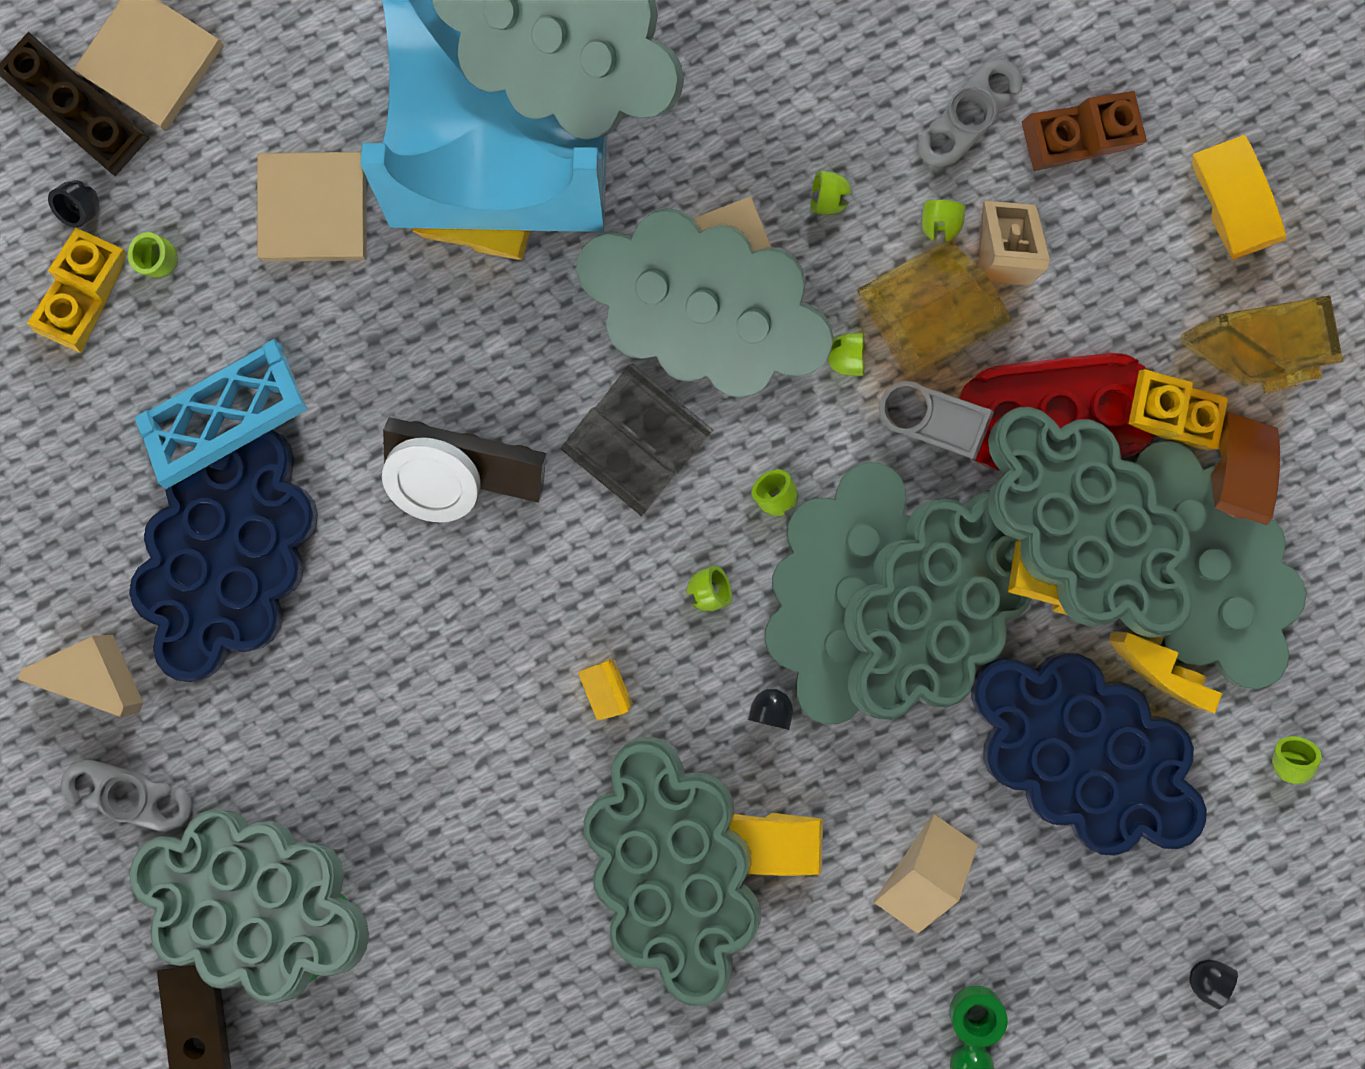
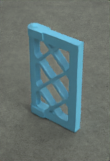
(254, 421)

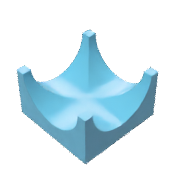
(465, 152)

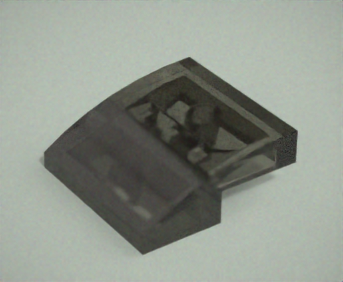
(619, 456)

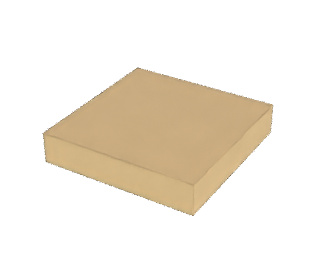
(149, 58)
(311, 207)

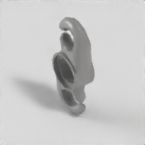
(978, 91)
(106, 779)

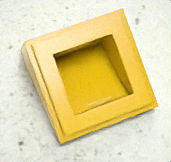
(605, 689)

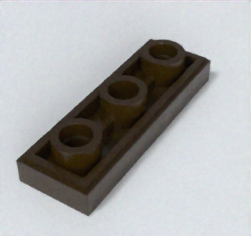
(90, 117)
(501, 466)
(191, 1011)

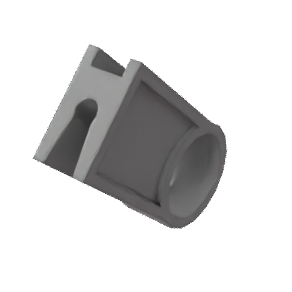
(947, 423)

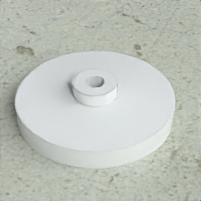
(431, 480)

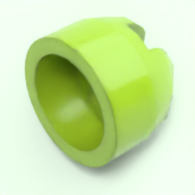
(831, 188)
(942, 211)
(145, 256)
(847, 354)
(769, 483)
(702, 588)
(1296, 759)

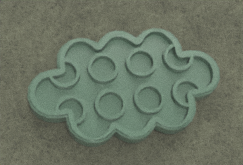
(568, 58)
(705, 302)
(1089, 523)
(830, 562)
(1233, 576)
(932, 610)
(672, 871)
(248, 906)

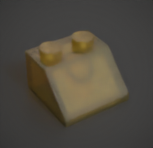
(933, 308)
(1270, 343)

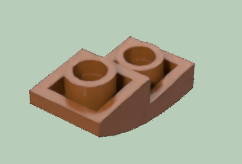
(1084, 132)
(1248, 470)

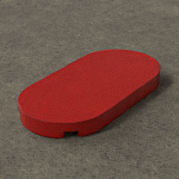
(1066, 392)

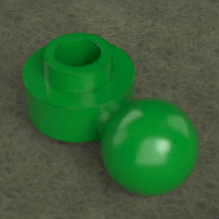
(976, 1033)

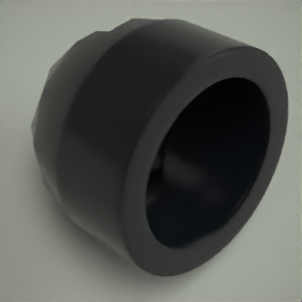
(68, 195)
(772, 708)
(1213, 982)

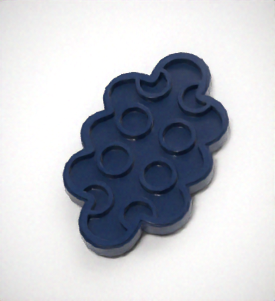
(223, 558)
(1088, 753)

